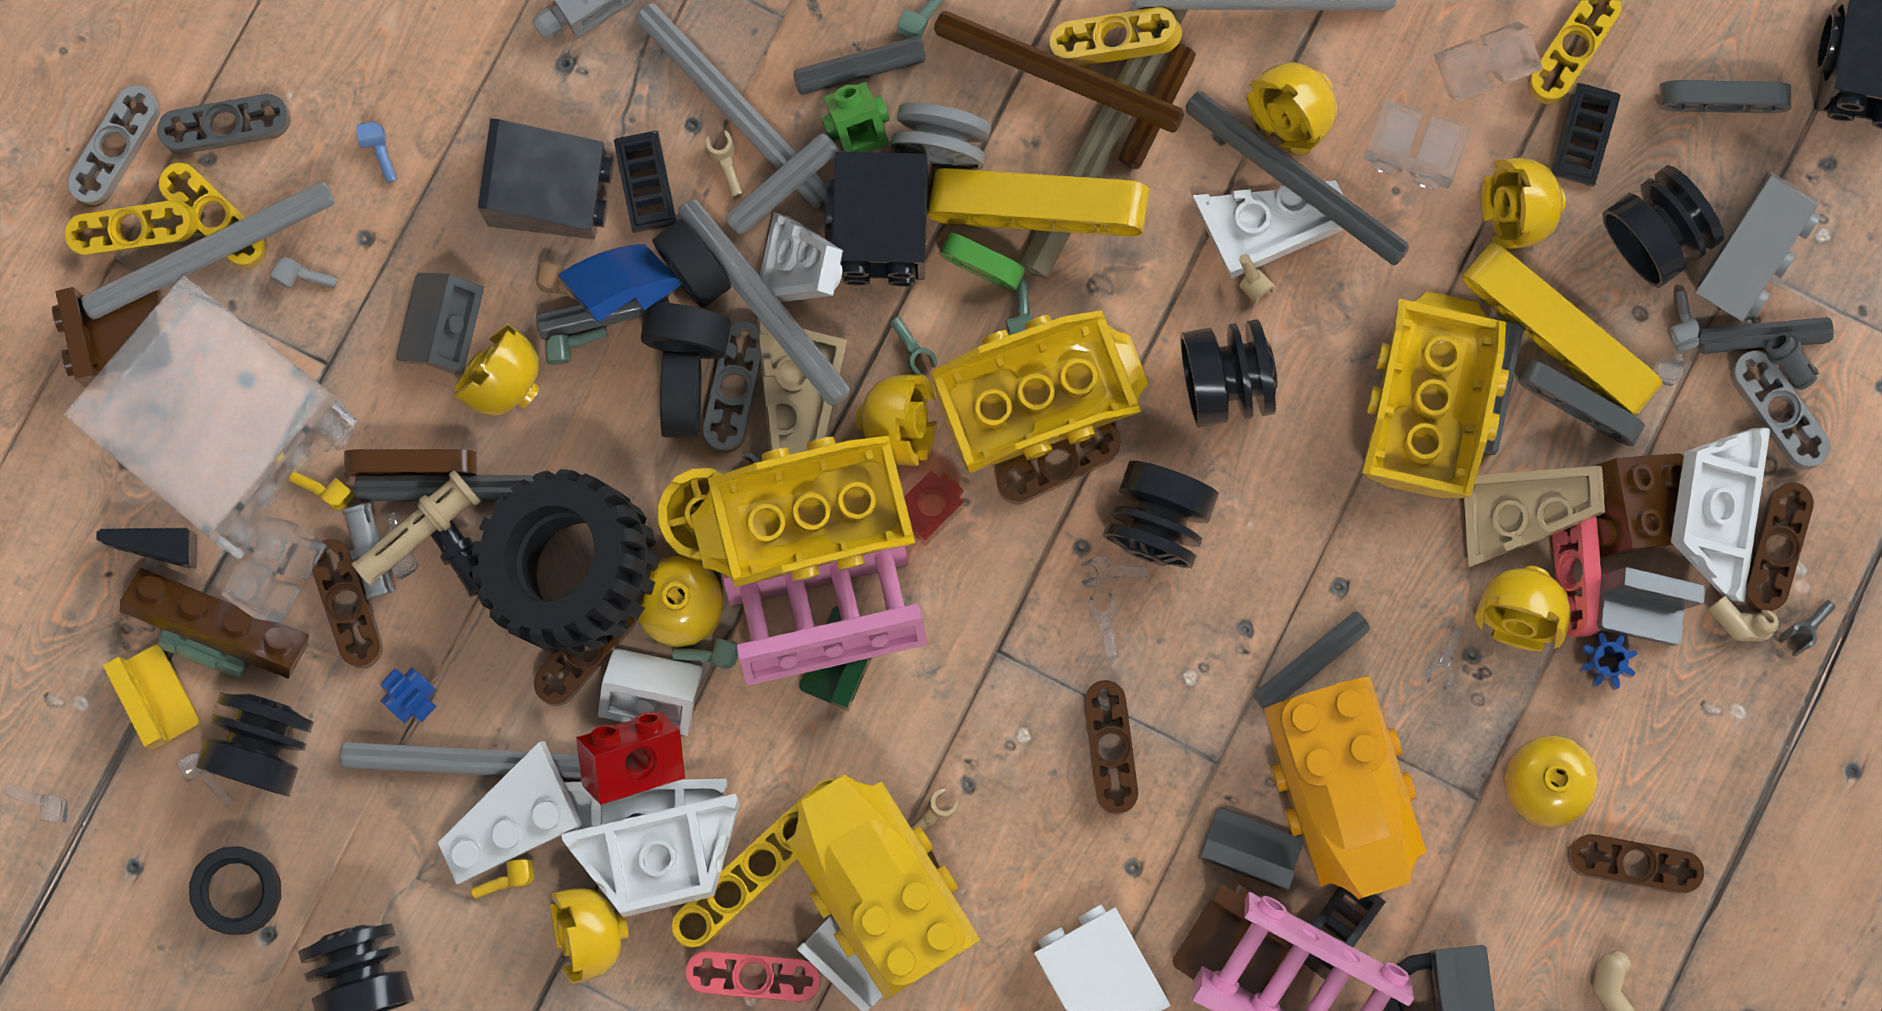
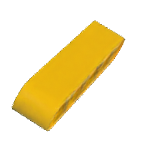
(1038, 202)
(1561, 329)
(739, 872)

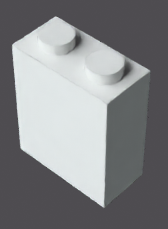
(1099, 966)

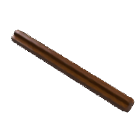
(1059, 71)

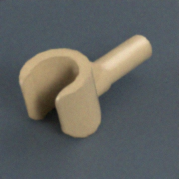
(724, 158)
(1255, 281)
(933, 813)

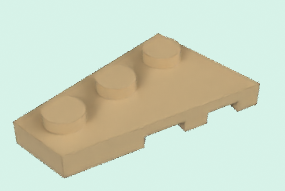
(792, 403)
(1528, 506)

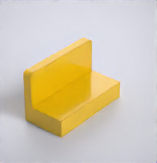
(152, 696)

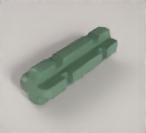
(202, 654)

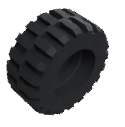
(519, 534)

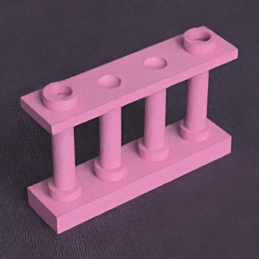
(833, 643)
(1222, 992)

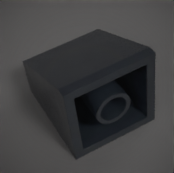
(543, 181)

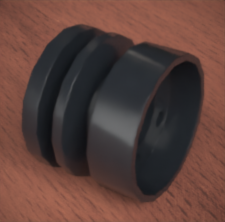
(1663, 226)
(1228, 373)
(1159, 519)
(255, 743)
(357, 971)

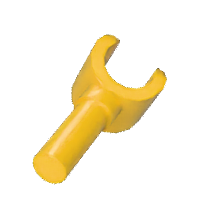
(335, 494)
(519, 874)

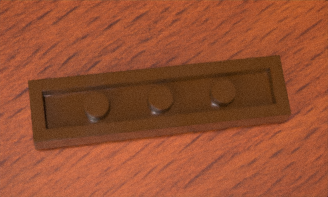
(213, 623)

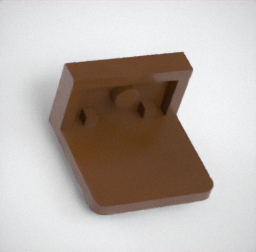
(96, 341)
(1638, 502)
(1219, 933)

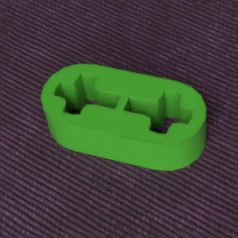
(982, 261)

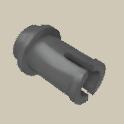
(1787, 353)

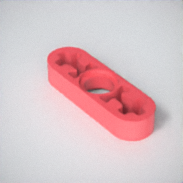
(1586, 537)
(719, 961)

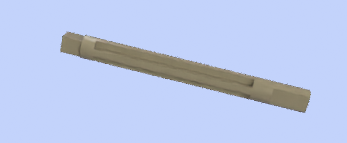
(1094, 154)

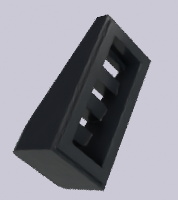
(1596, 97)
(637, 143)
(167, 545)
(1371, 903)

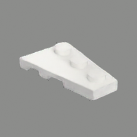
(1261, 225)
(799, 262)
(512, 818)

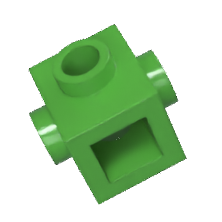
(856, 119)

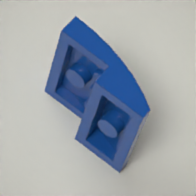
(618, 276)

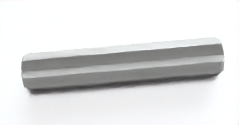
(782, 183)

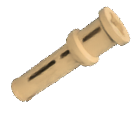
(433, 514)

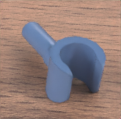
(373, 135)

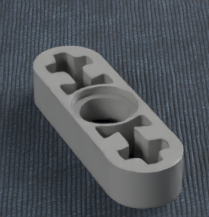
(142, 125)
(1788, 445)

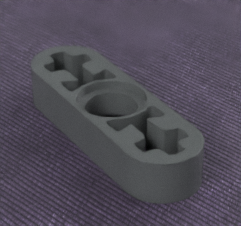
(1725, 96)
(193, 141)
(1581, 403)
(716, 417)

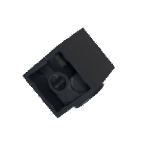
(1851, 62)
(878, 216)

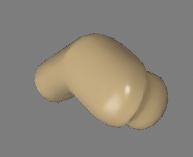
(1744, 626)
(1609, 981)

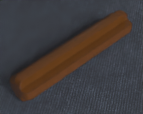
(1166, 89)

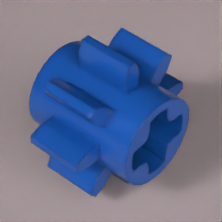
(1612, 649)
(408, 695)

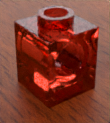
(928, 527)

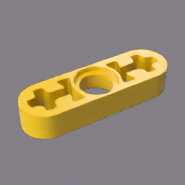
(1148, 45)
(1568, 78)
(198, 185)
(98, 220)

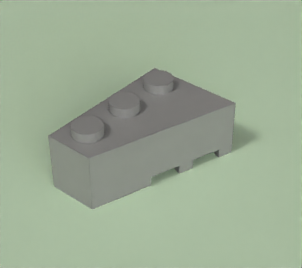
(1758, 247)

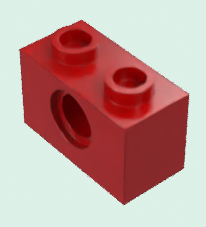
(654, 762)

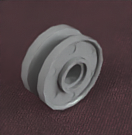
(941, 135)

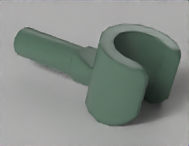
(915, 24)
(1016, 324)
(911, 345)
(558, 346)
(723, 654)

